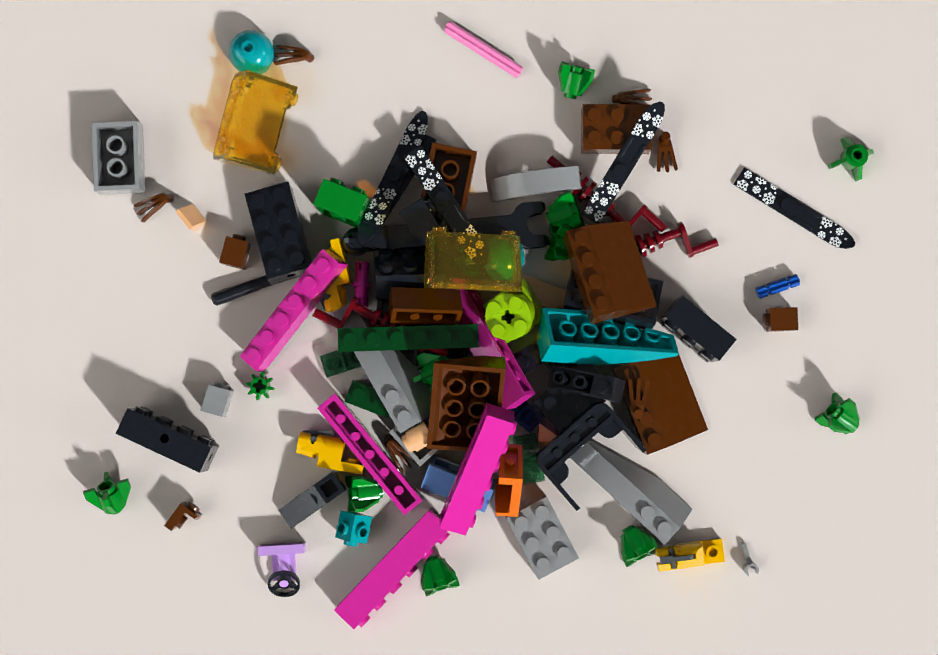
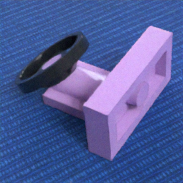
(283, 566)

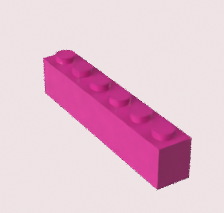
(293, 310)
(516, 385)
(370, 453)
(477, 468)
(391, 569)

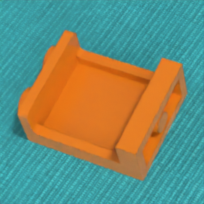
(509, 482)

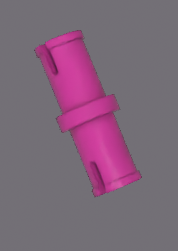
(361, 282)

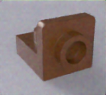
(178, 517)

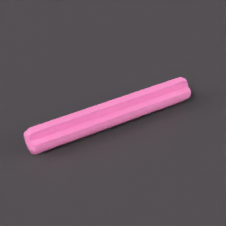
(483, 49)

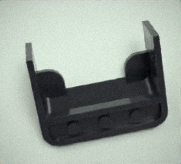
(595, 419)

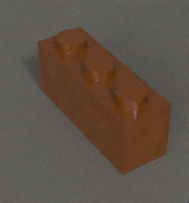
(425, 306)

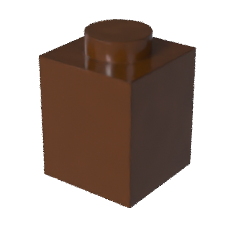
(235, 252)
(780, 319)

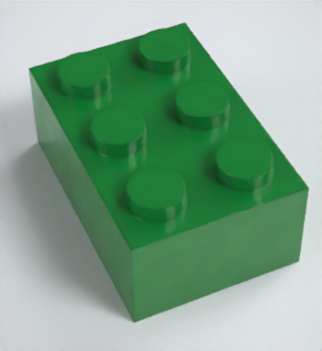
(341, 202)

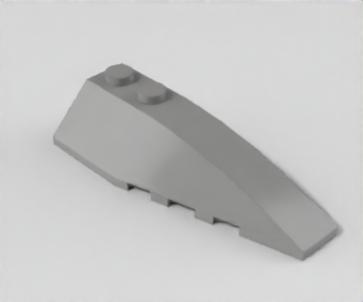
(392, 379)
(635, 489)

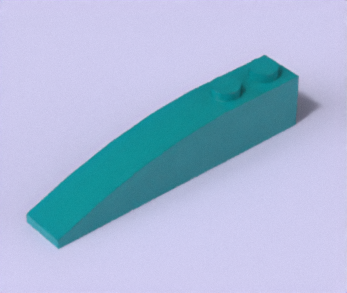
(570, 338)

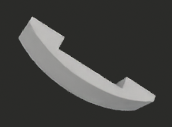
(535, 182)

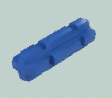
(777, 286)

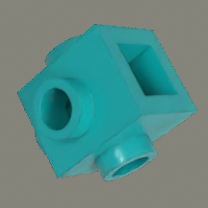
(353, 528)

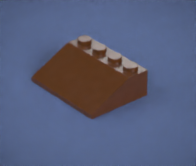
(608, 270)
(459, 398)
(670, 405)

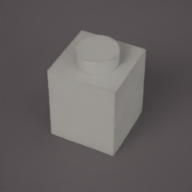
(217, 399)

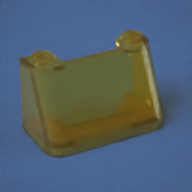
(254, 122)
(473, 261)

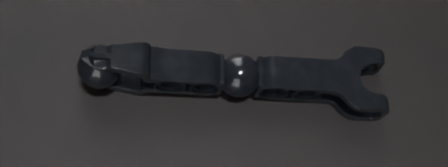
(400, 237)

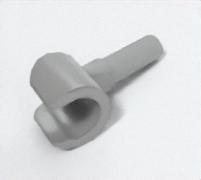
(748, 562)

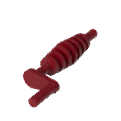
(612, 213)
(658, 239)
(373, 316)

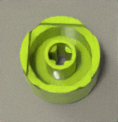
(512, 303)

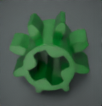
(256, 390)

